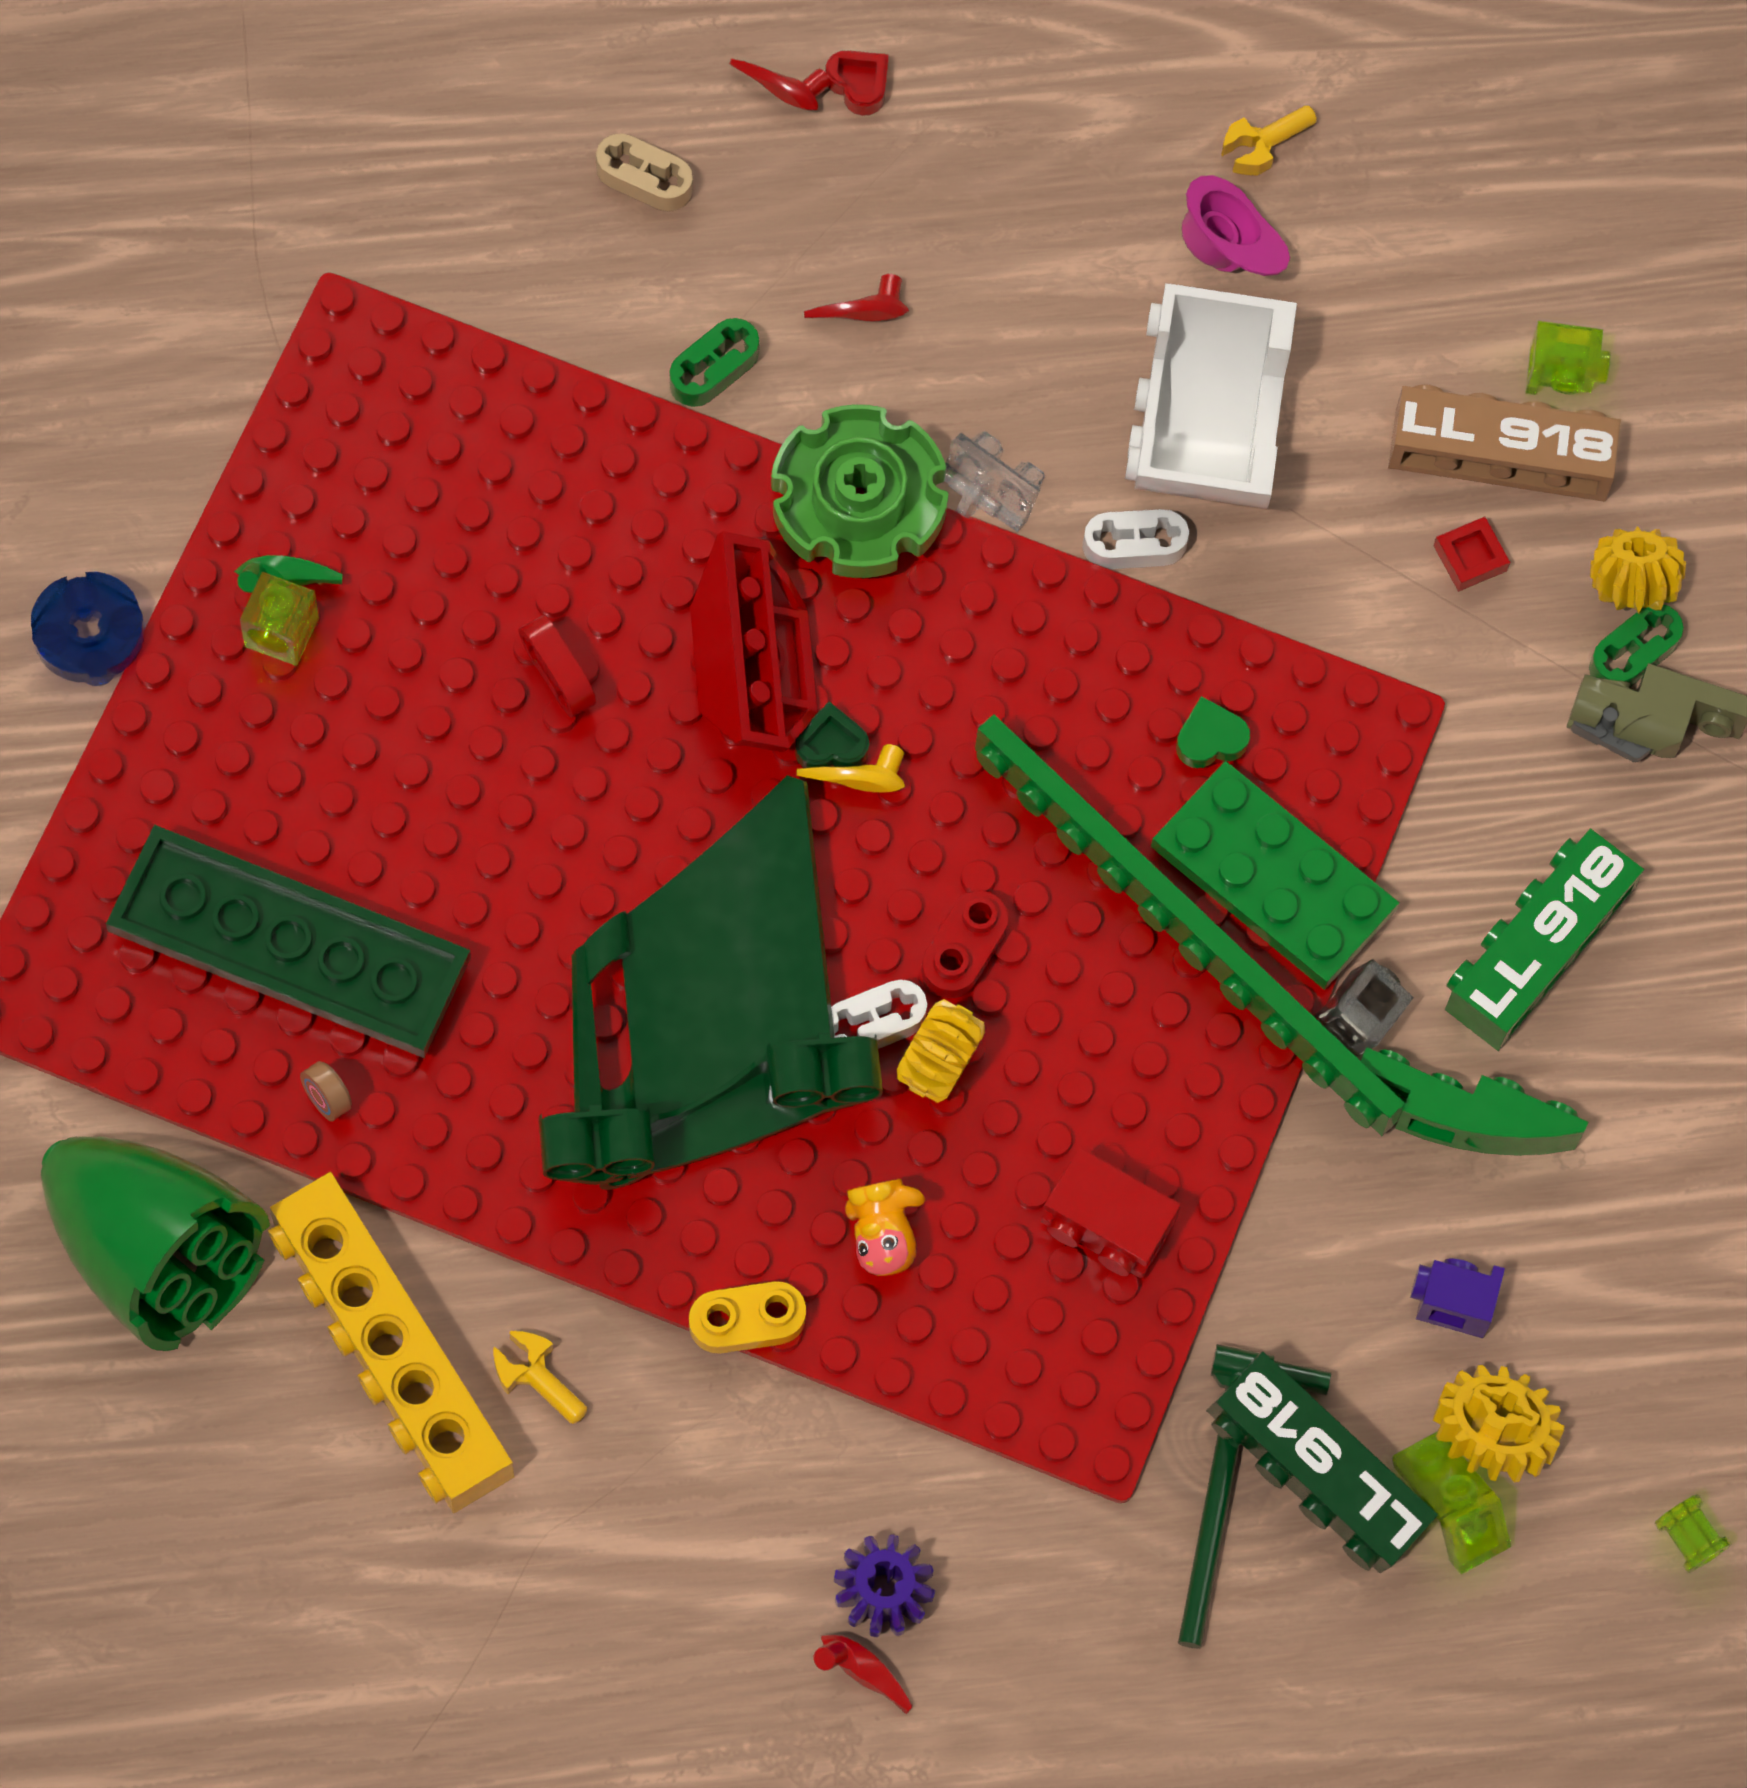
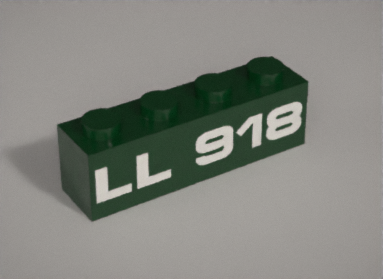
(1321, 1464)

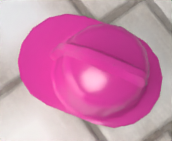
(1229, 231)

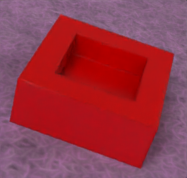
(1471, 554)

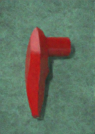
(786, 88)
(870, 308)
(861, 1666)

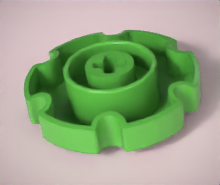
(866, 530)

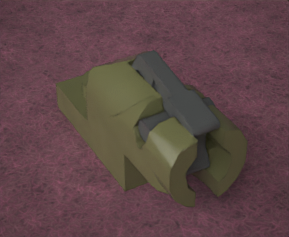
(1655, 714)

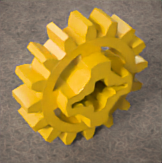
(1498, 1423)

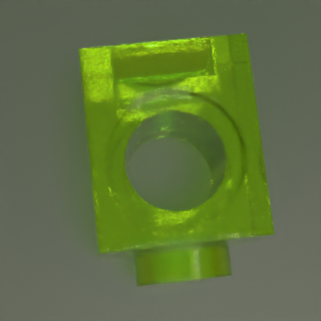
(279, 618)

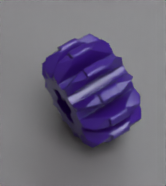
(907, 1590)

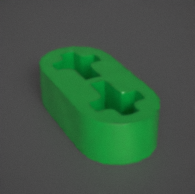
(707, 353)
(1628, 638)

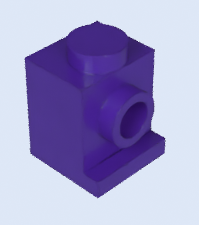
(1457, 1295)

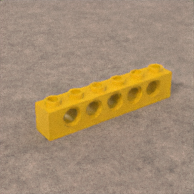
(325, 1213)

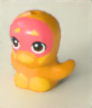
(883, 1233)

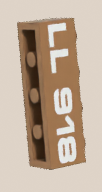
(1504, 442)

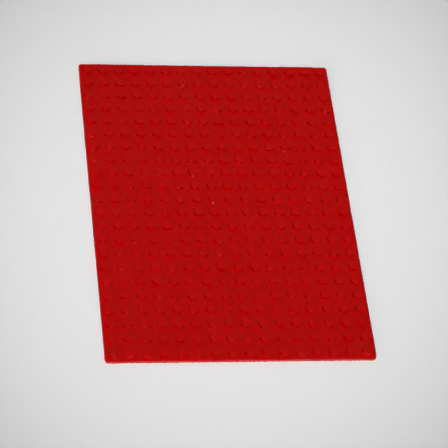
(456, 795)

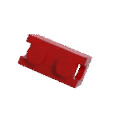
(1109, 1214)

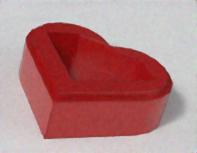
(859, 79)

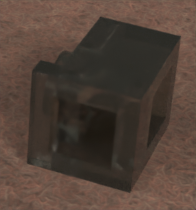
(1364, 1007)

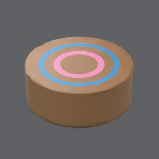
(326, 1090)

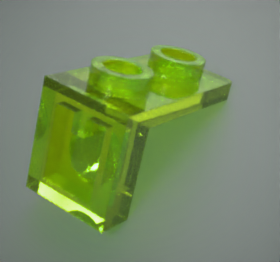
(1465, 1504)

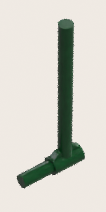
(1226, 1366)

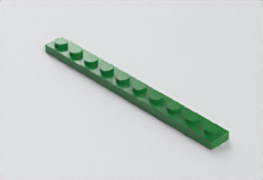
(1200, 939)

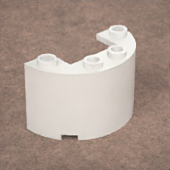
(1212, 396)

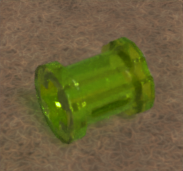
(1693, 1533)

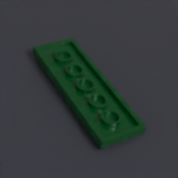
(289, 941)

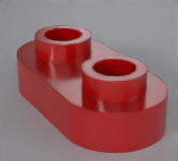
(965, 940)

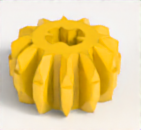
(1637, 569)
(940, 1050)

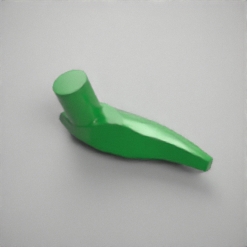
(287, 568)

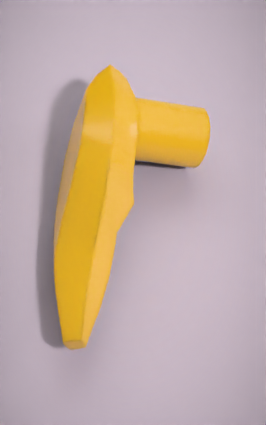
(867, 778)

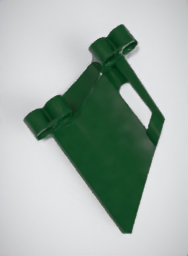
(719, 1011)

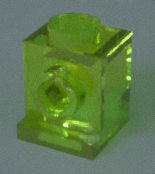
(1566, 358)

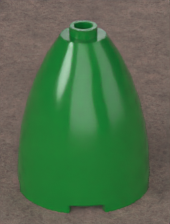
(126, 1214)

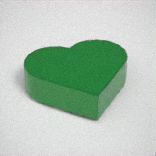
(1211, 735)

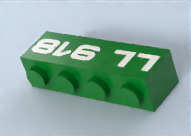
(1542, 939)

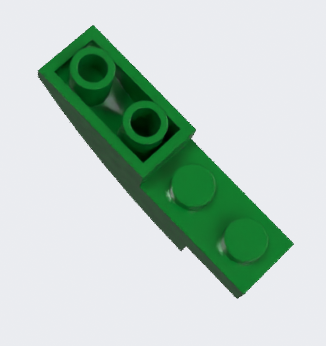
(1489, 1121)

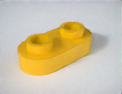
(748, 1322)

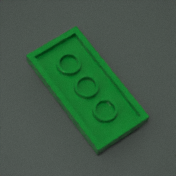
(1274, 874)

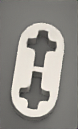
(1135, 539)
(877, 1002)

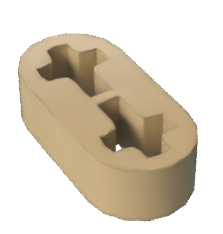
(645, 170)

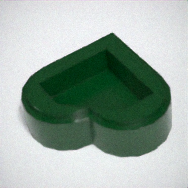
(831, 741)

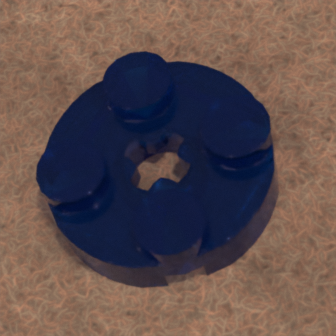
(97, 656)

